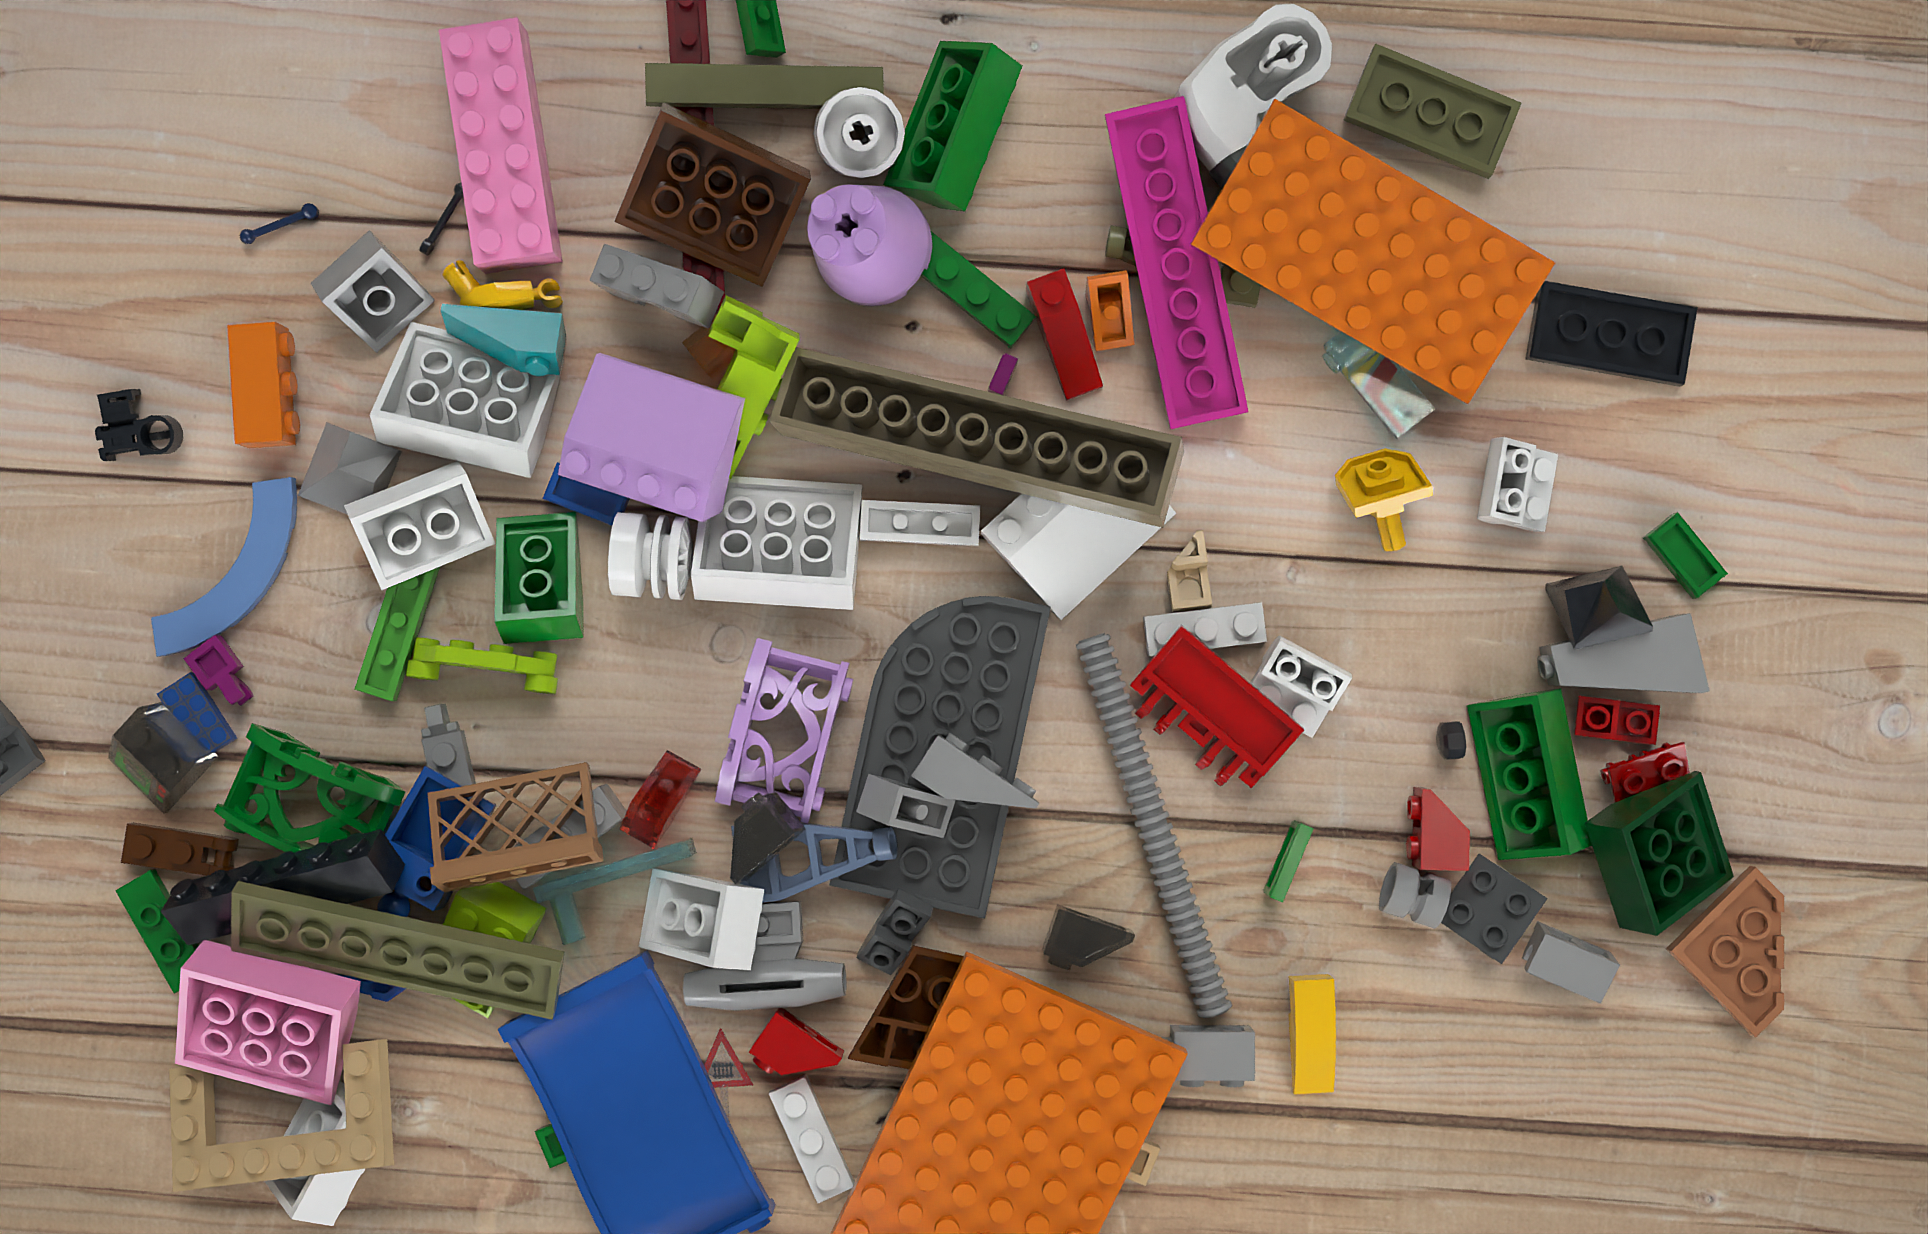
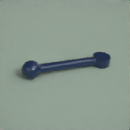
(308, 211)

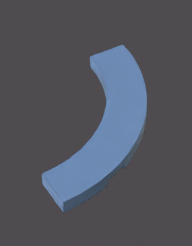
(247, 579)

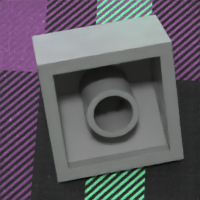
(372, 291)

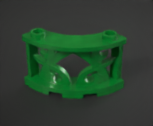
(271, 753)

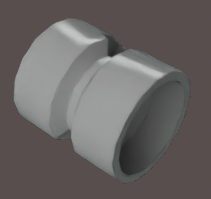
(1421, 897)

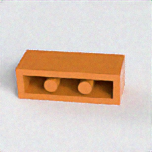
(262, 385)

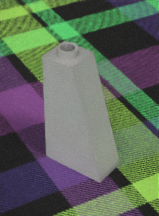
(1651, 661)

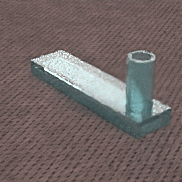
(561, 890)

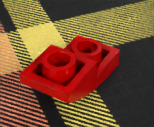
(1617, 720)

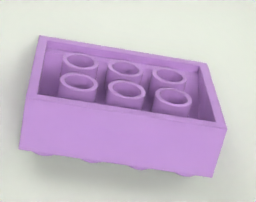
(653, 438)

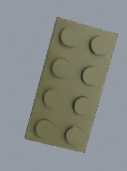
(1432, 111)

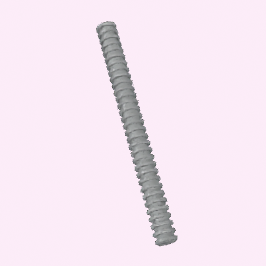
(1154, 827)

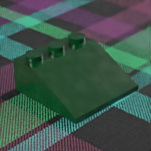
(1660, 853)

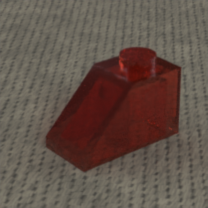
(659, 799)

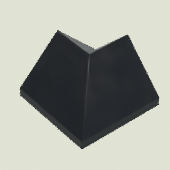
(1598, 607)

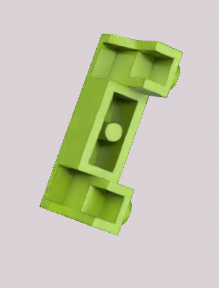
(756, 365)

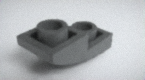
(894, 931)

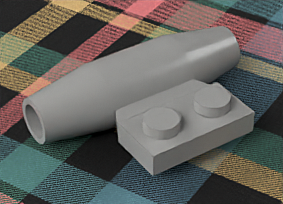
(775, 975)

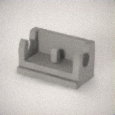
(1570, 962)

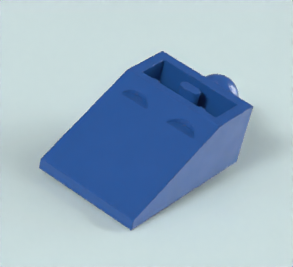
(413, 842)

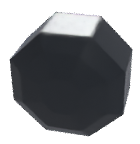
(1451, 740)

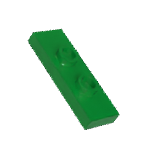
(144, 901)

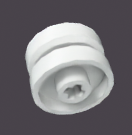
(882, 130)

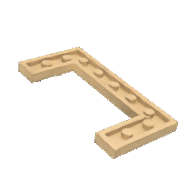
(361, 1145)

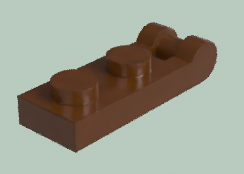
(176, 849)

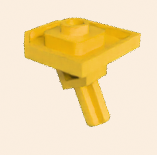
(1380, 486)

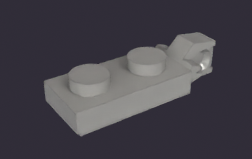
(446, 746)

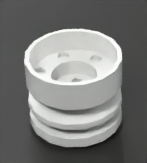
(641, 556)

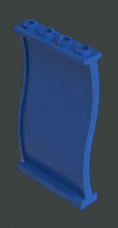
(637, 1109)

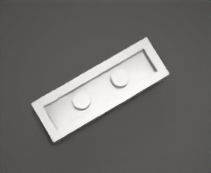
(920, 523)
(1212, 626)
(811, 1138)

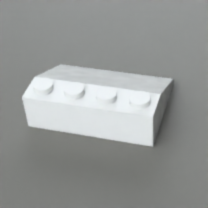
(462, 404)
(780, 544)
(1063, 547)

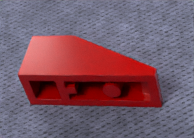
(1064, 333)

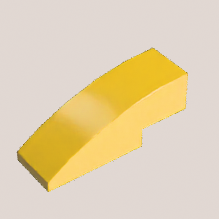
(1312, 1033)

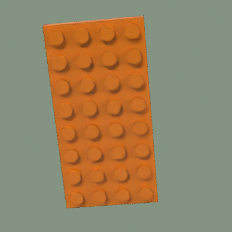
(1371, 252)

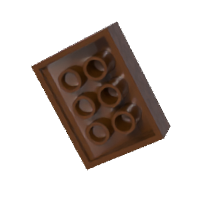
(713, 195)

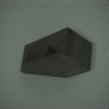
(761, 834)
(1082, 938)

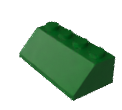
(954, 123)
(1530, 775)

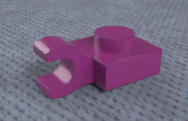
(216, 667)

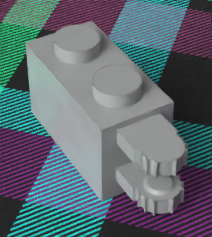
(1215, 1054)

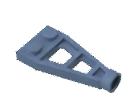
(779, 886)

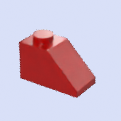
(792, 1046)

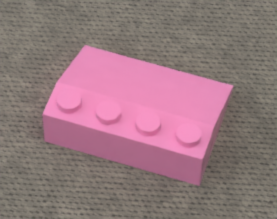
(264, 1021)

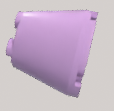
(869, 242)

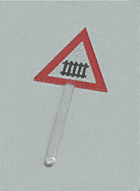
(725, 1069)

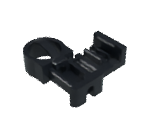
(123, 426)

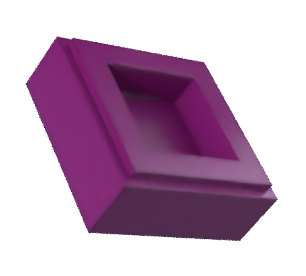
(1003, 374)

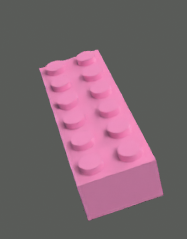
(500, 145)

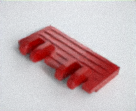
(1218, 705)

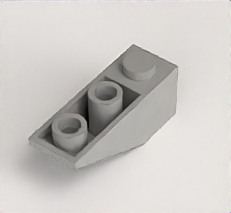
(959, 776)

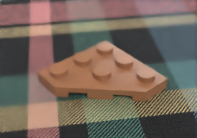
(1739, 950)

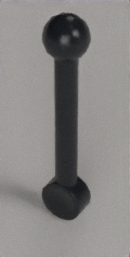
(429, 243)

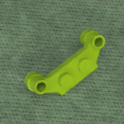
(430, 655)

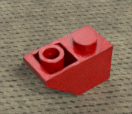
(1438, 836)

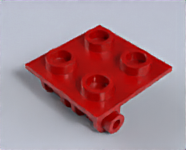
(1646, 771)

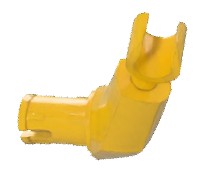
(504, 295)

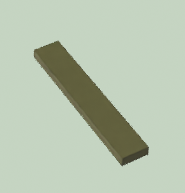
(753, 84)

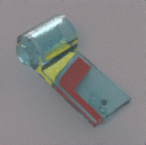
(1379, 383)

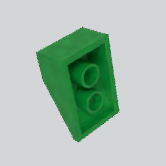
(538, 578)

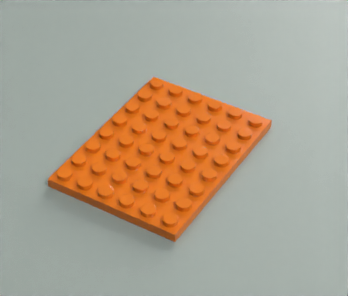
(1012, 1115)

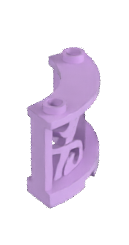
(760, 680)

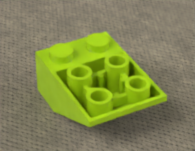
(495, 912)

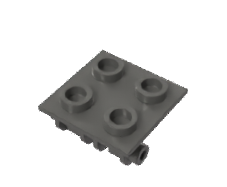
(1491, 908)

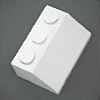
(420, 524)
(322, 1195)

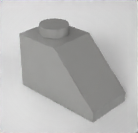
(905, 806)

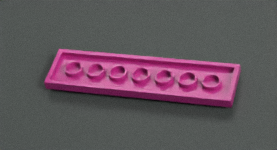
(1177, 281)

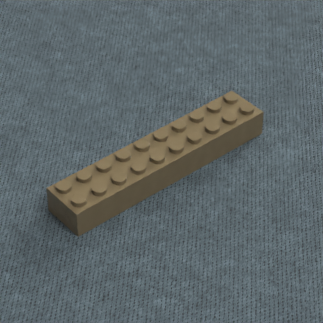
(979, 436)

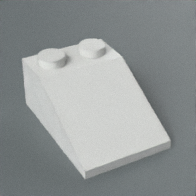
(701, 919)

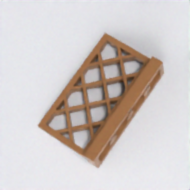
(518, 861)

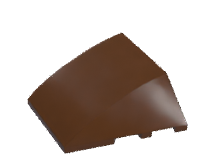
(907, 1009)

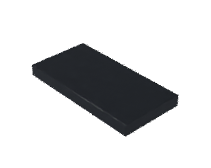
(1611, 333)

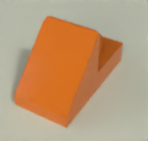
(1110, 310)

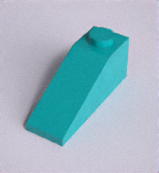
(519, 338)

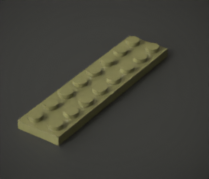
(395, 950)

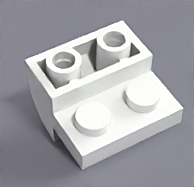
(1517, 485)
(1300, 683)

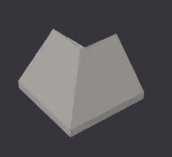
(347, 468)

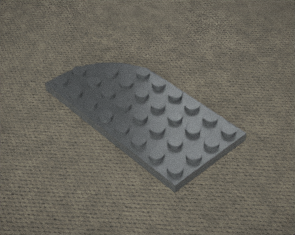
(962, 674)

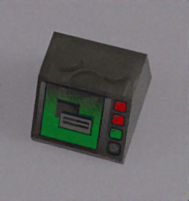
(159, 755)

